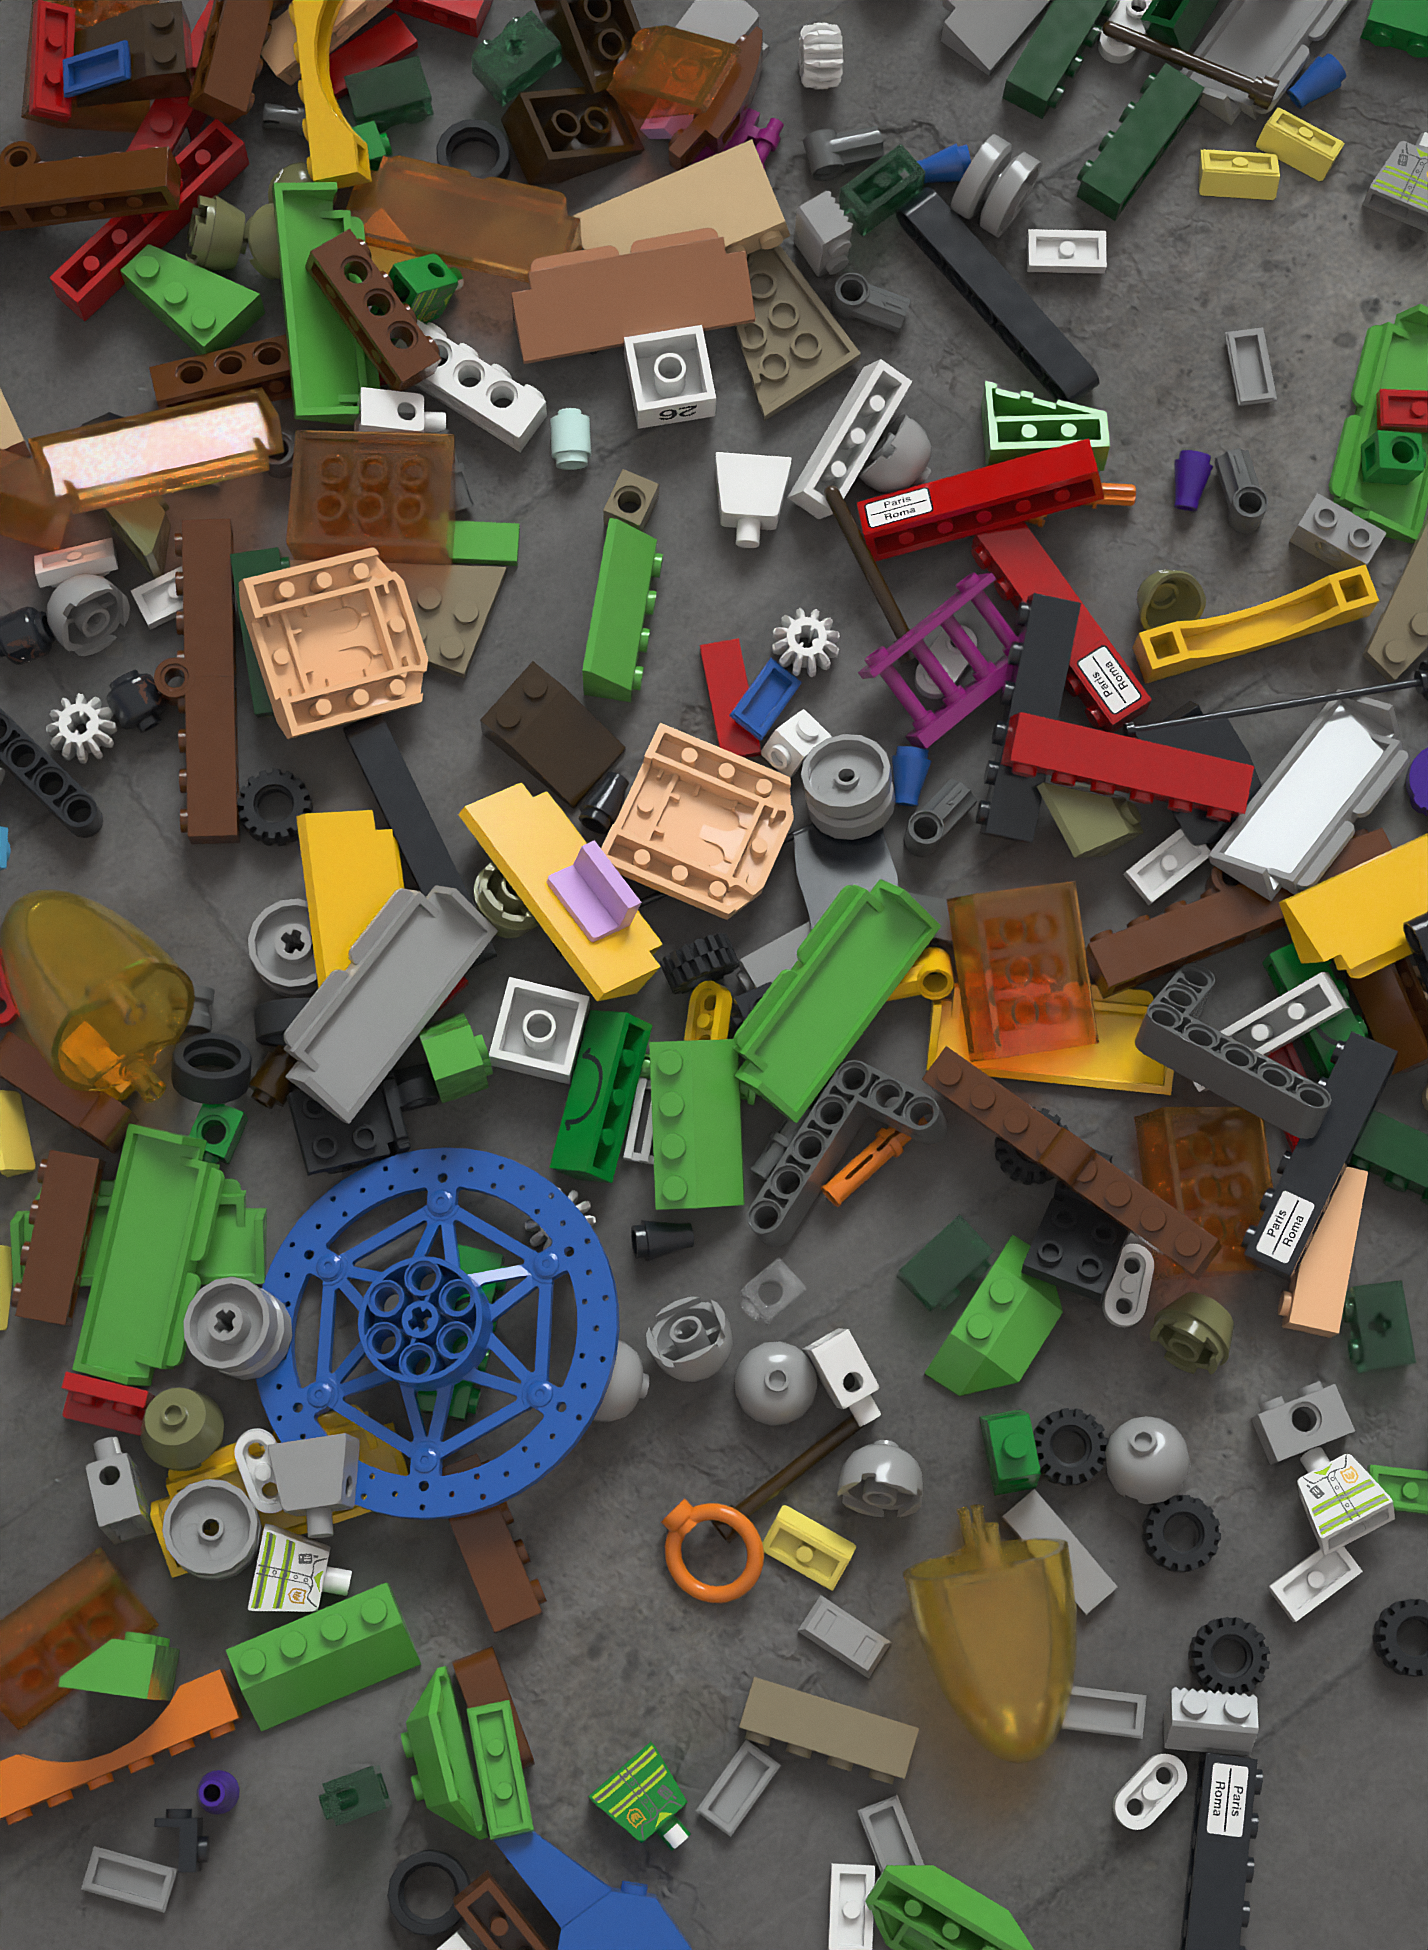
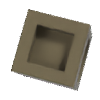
(636, 490)

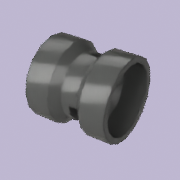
(200, 1019)

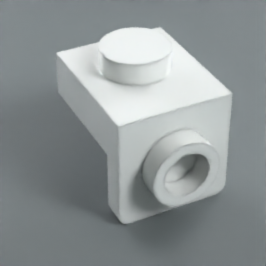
(793, 742)

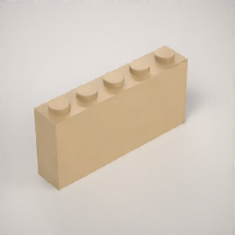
(717, 193)

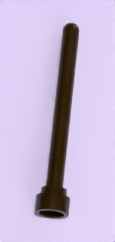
(1259, 89)
(868, 566)
(790, 1474)

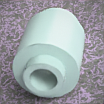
(570, 439)

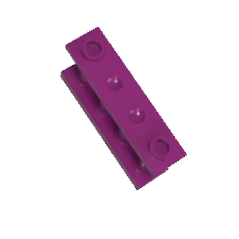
(957, 700)

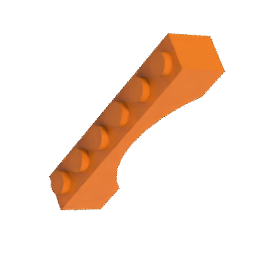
(195, 1710)

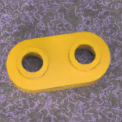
(703, 1020)

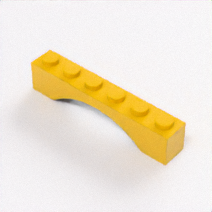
(335, 148)
(1202, 642)

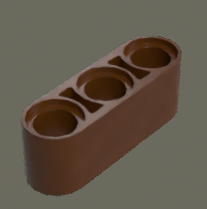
(484, 1684)

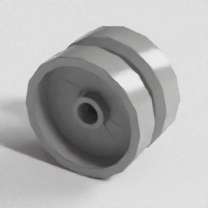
(996, 185)
(848, 786)
(270, 943)
(237, 1328)
(216, 1555)

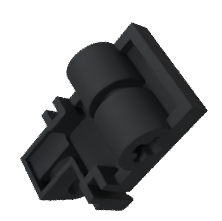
(338, 1146)
(1076, 1245)

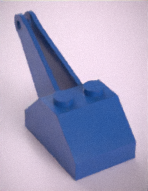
(586, 1907)

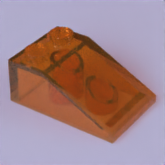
(671, 72)

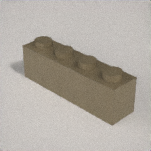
(828, 1728)

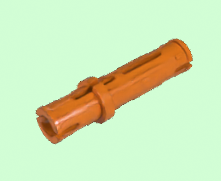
(887, 1144)

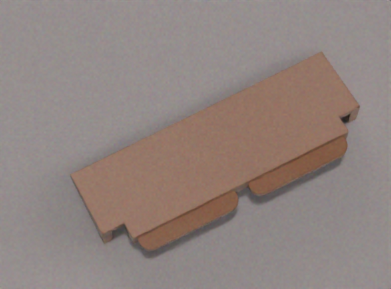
(599, 297)

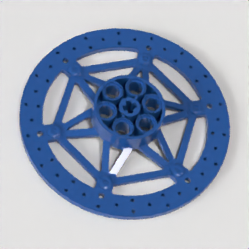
(445, 1327)

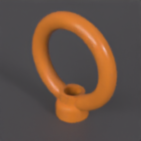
(682, 1520)

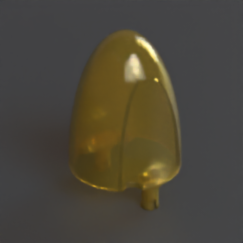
(92, 991)
(1000, 1635)

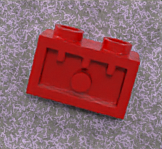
(105, 1403)

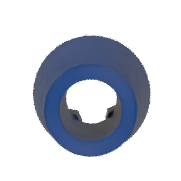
(1318, 80)
(946, 164)
(909, 774)

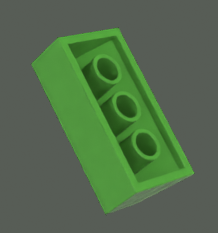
(620, 613)
(696, 1124)
(323, 1656)
(129, 1667)

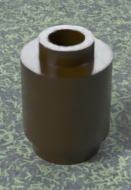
(269, 1081)

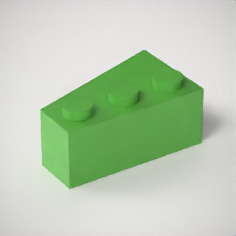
(192, 301)
(1026, 425)
(456, 1057)

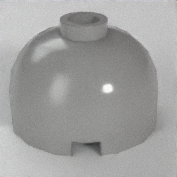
(898, 458)
(86, 613)
(691, 1339)
(775, 1383)
(625, 1387)
(1147, 1460)
(880, 1479)

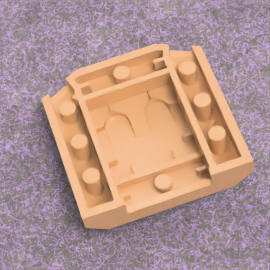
(334, 641)
(701, 824)

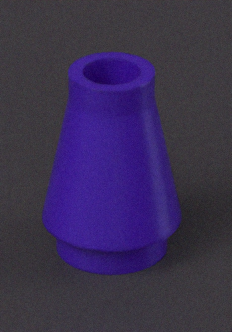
(1191, 477)
(229, 1792)

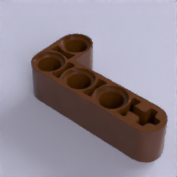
(88, 1111)

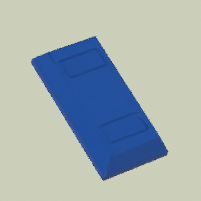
(96, 69)
(765, 699)

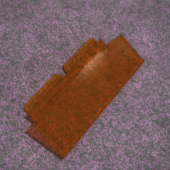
(463, 218)
(158, 451)

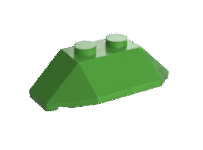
(998, 1328)
(443, 1758)
(934, 1911)

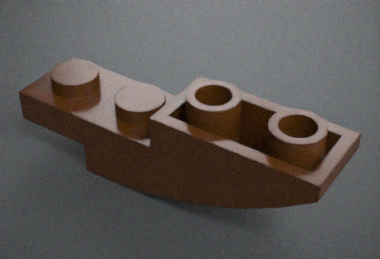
(727, 109)

